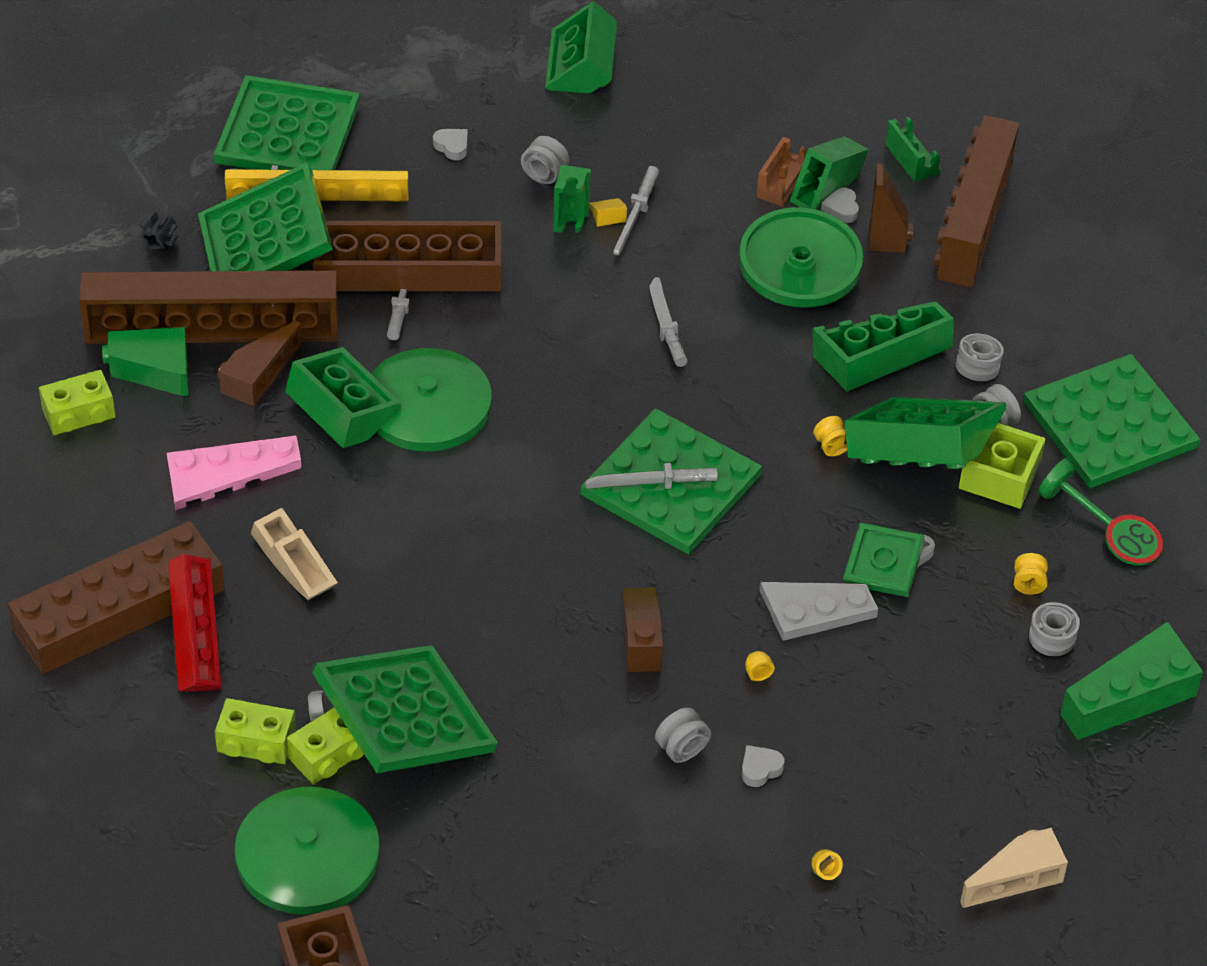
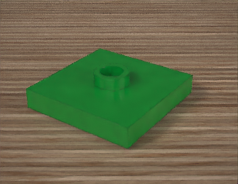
(884, 559)

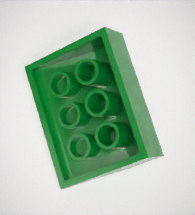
(922, 431)

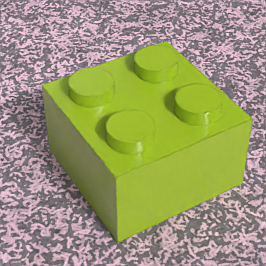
(1004, 466)

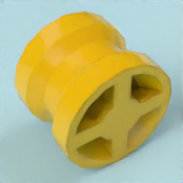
(832, 435)
(1030, 573)

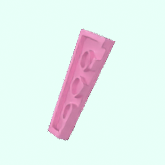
(216, 468)

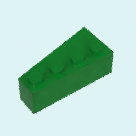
(883, 344)
(1133, 684)

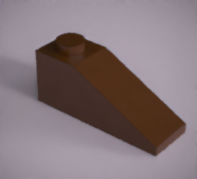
(888, 216)
(258, 364)
(642, 629)

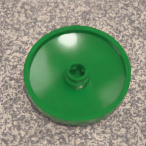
(800, 257)
(440, 396)
(307, 850)

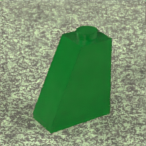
(826, 170)
(149, 358)

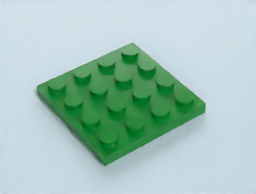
(286, 126)
(267, 226)
(1111, 420)
(688, 509)
(404, 708)

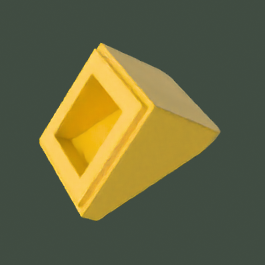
(609, 212)

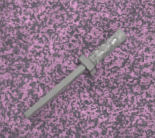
(639, 203)
(400, 307)
(668, 328)
(666, 477)

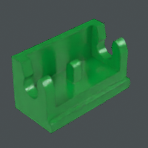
(911, 152)
(571, 197)

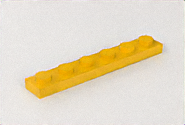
(331, 184)

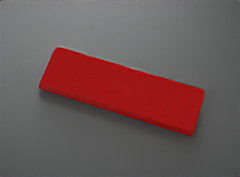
(194, 623)

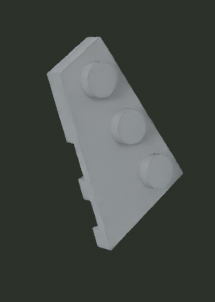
(816, 607)

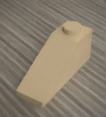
(1022, 866)

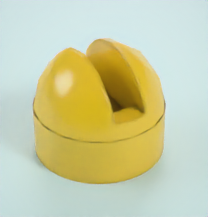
(759, 666)
(829, 869)

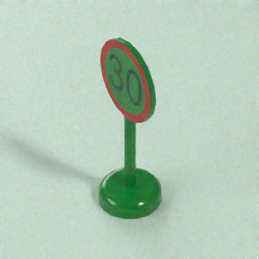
(1127, 536)

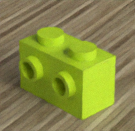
(78, 403)
(254, 731)
(322, 747)

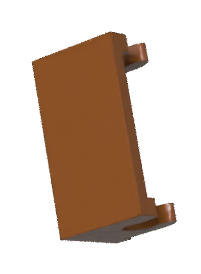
(780, 173)

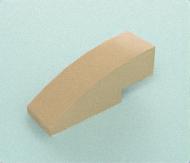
(293, 554)

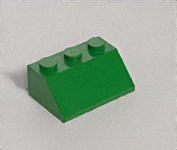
(582, 51)
(341, 396)

